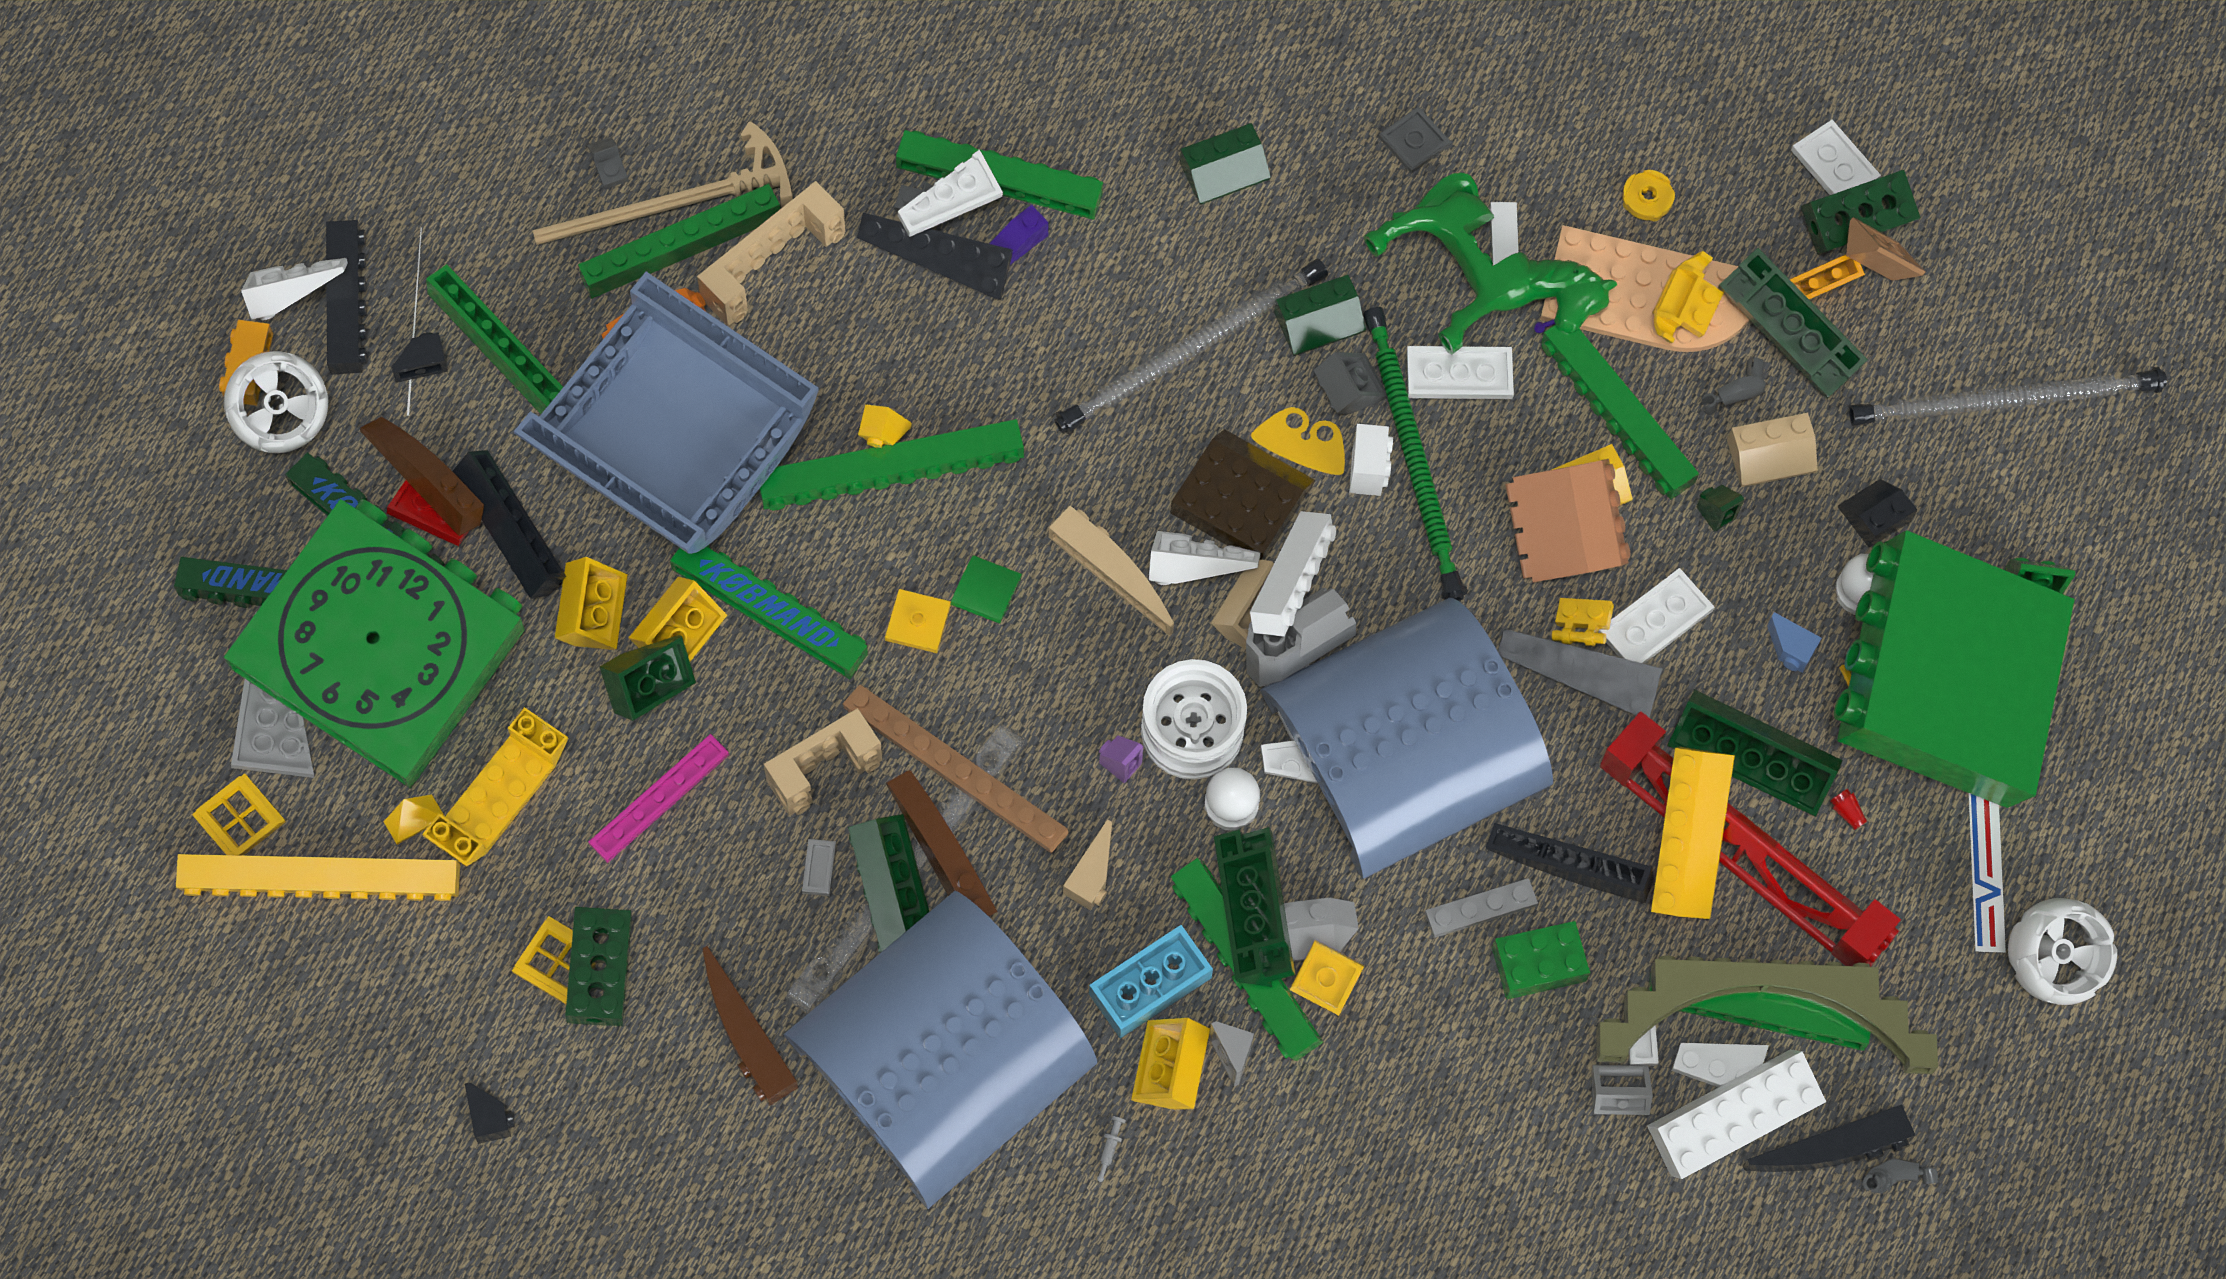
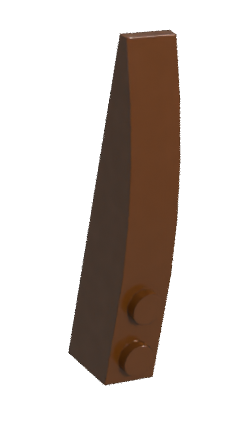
(426, 475)
(938, 841)
(749, 1041)

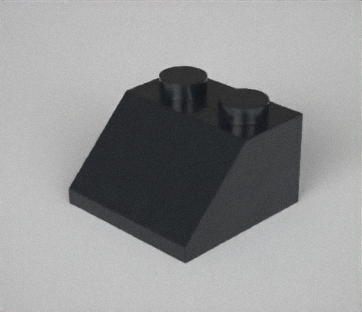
(1878, 511)

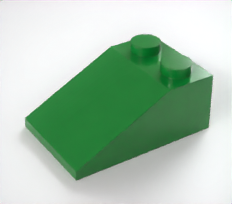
(2043, 573)

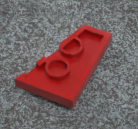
(414, 510)

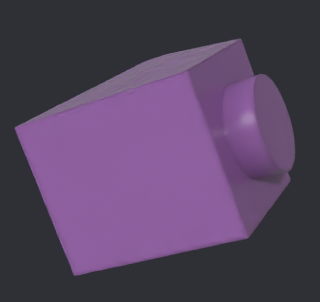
(1121, 757)

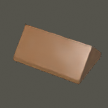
(1880, 252)

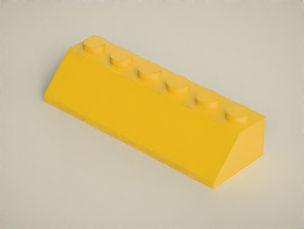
(1692, 833)

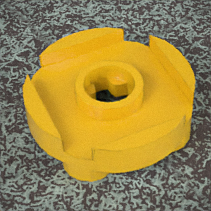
(1642, 183)

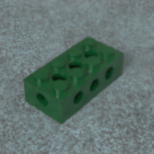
(1868, 197)
(612, 980)

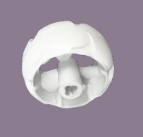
(309, 407)
(2029, 944)

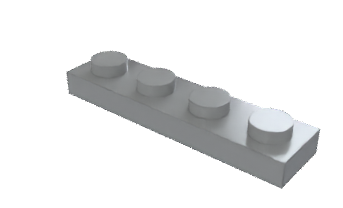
(1481, 908)

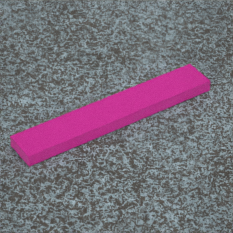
(658, 798)

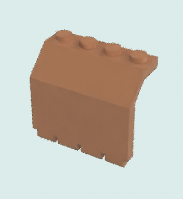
(1568, 521)

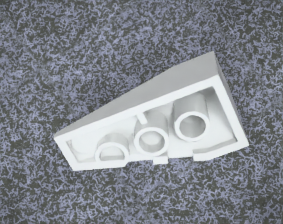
(275, 289)
(1180, 559)

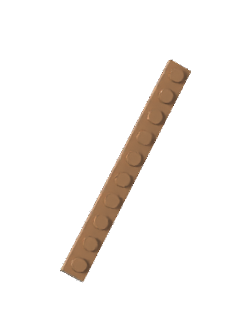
(957, 769)

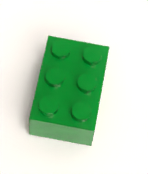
(1540, 960)

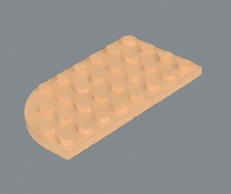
(1640, 279)

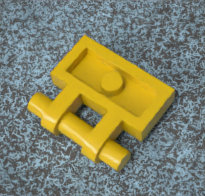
(1582, 614)

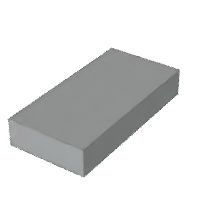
(819, 867)

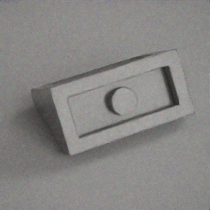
(1621, 1099)

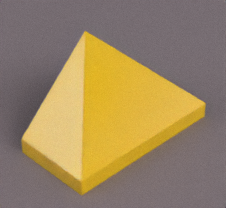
(412, 817)

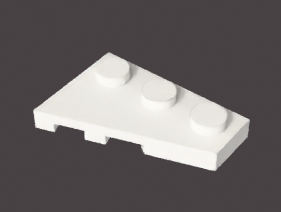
(1286, 761)
(1717, 1062)

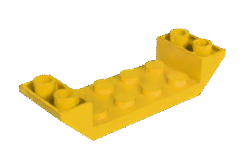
(499, 790)

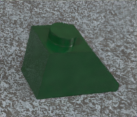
(1719, 506)

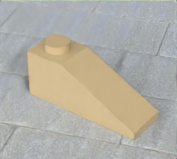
(1088, 879)

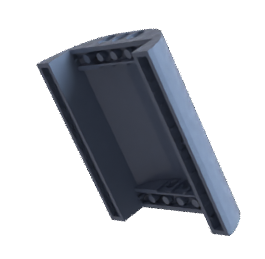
(674, 417)
(1414, 733)
(945, 1045)

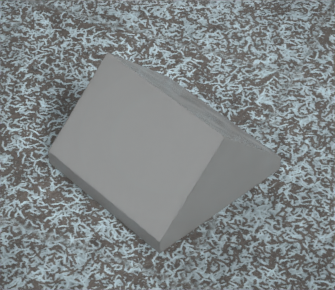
(1232, 1048)

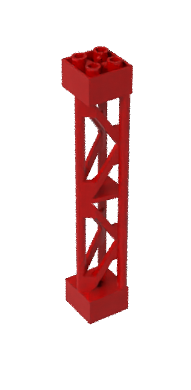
(1868, 930)

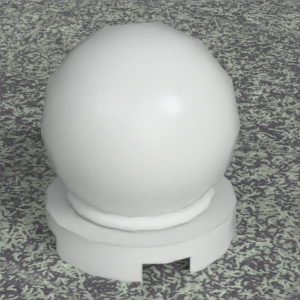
(1853, 582)
(1232, 798)

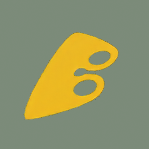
(1288, 443)

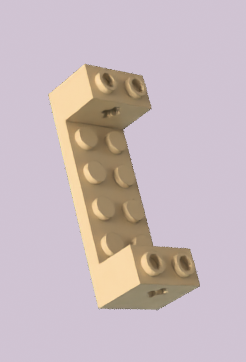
(722, 279)

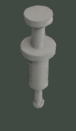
(1110, 1146)

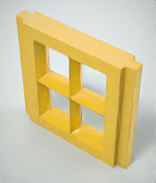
(257, 801)
(535, 976)

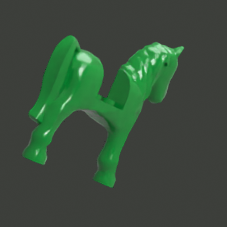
(1451, 214)

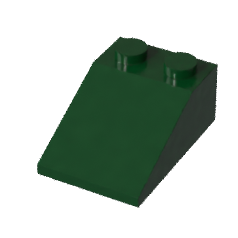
(647, 677)

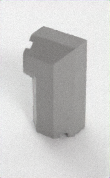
(1316, 630)

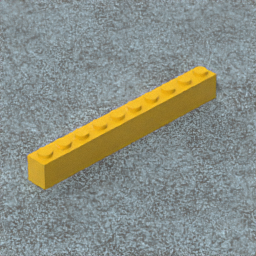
(318, 876)

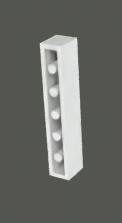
(1292, 573)

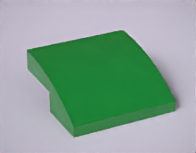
(986, 589)

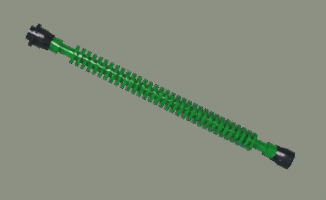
(1414, 455)

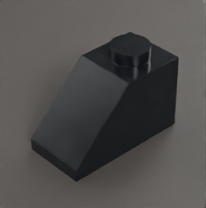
(420, 358)
(488, 1115)

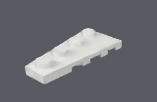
(959, 192)

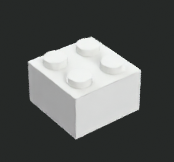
(1370, 459)

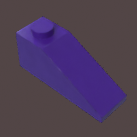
(1023, 233)

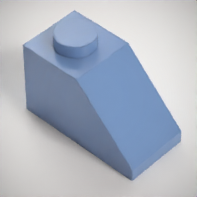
(1792, 642)

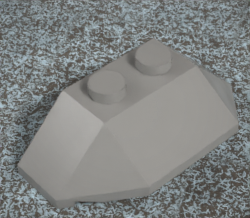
(1323, 920)

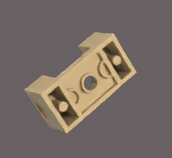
(787, 770)

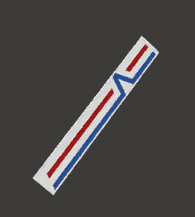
(1987, 875)

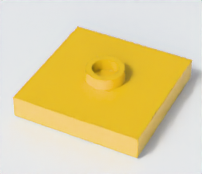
(917, 621)
(1327, 977)

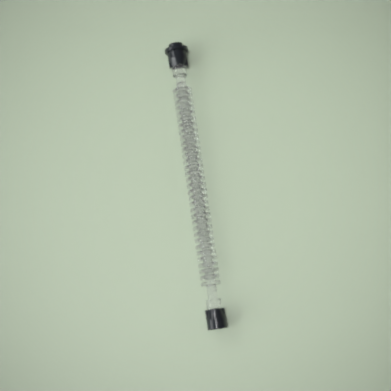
(1188, 347)
(2007, 397)

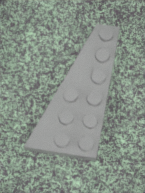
(270, 736)

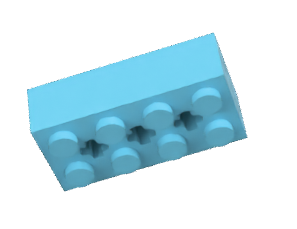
(1153, 964)

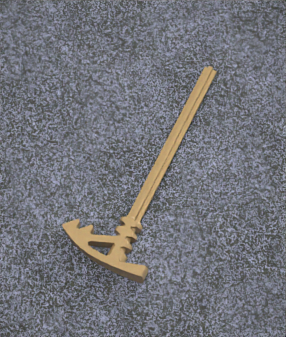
(758, 144)

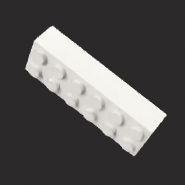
(1736, 1113)

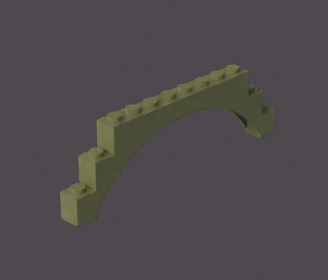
(1842, 988)

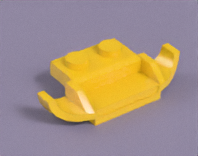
(1687, 299)

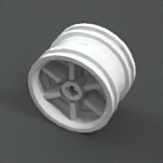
(1192, 680)

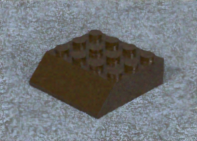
(1240, 494)

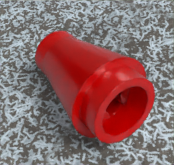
(1848, 808)

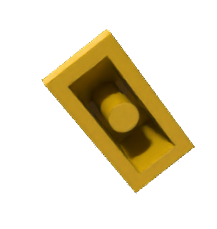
(882, 426)

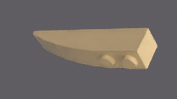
(1109, 563)

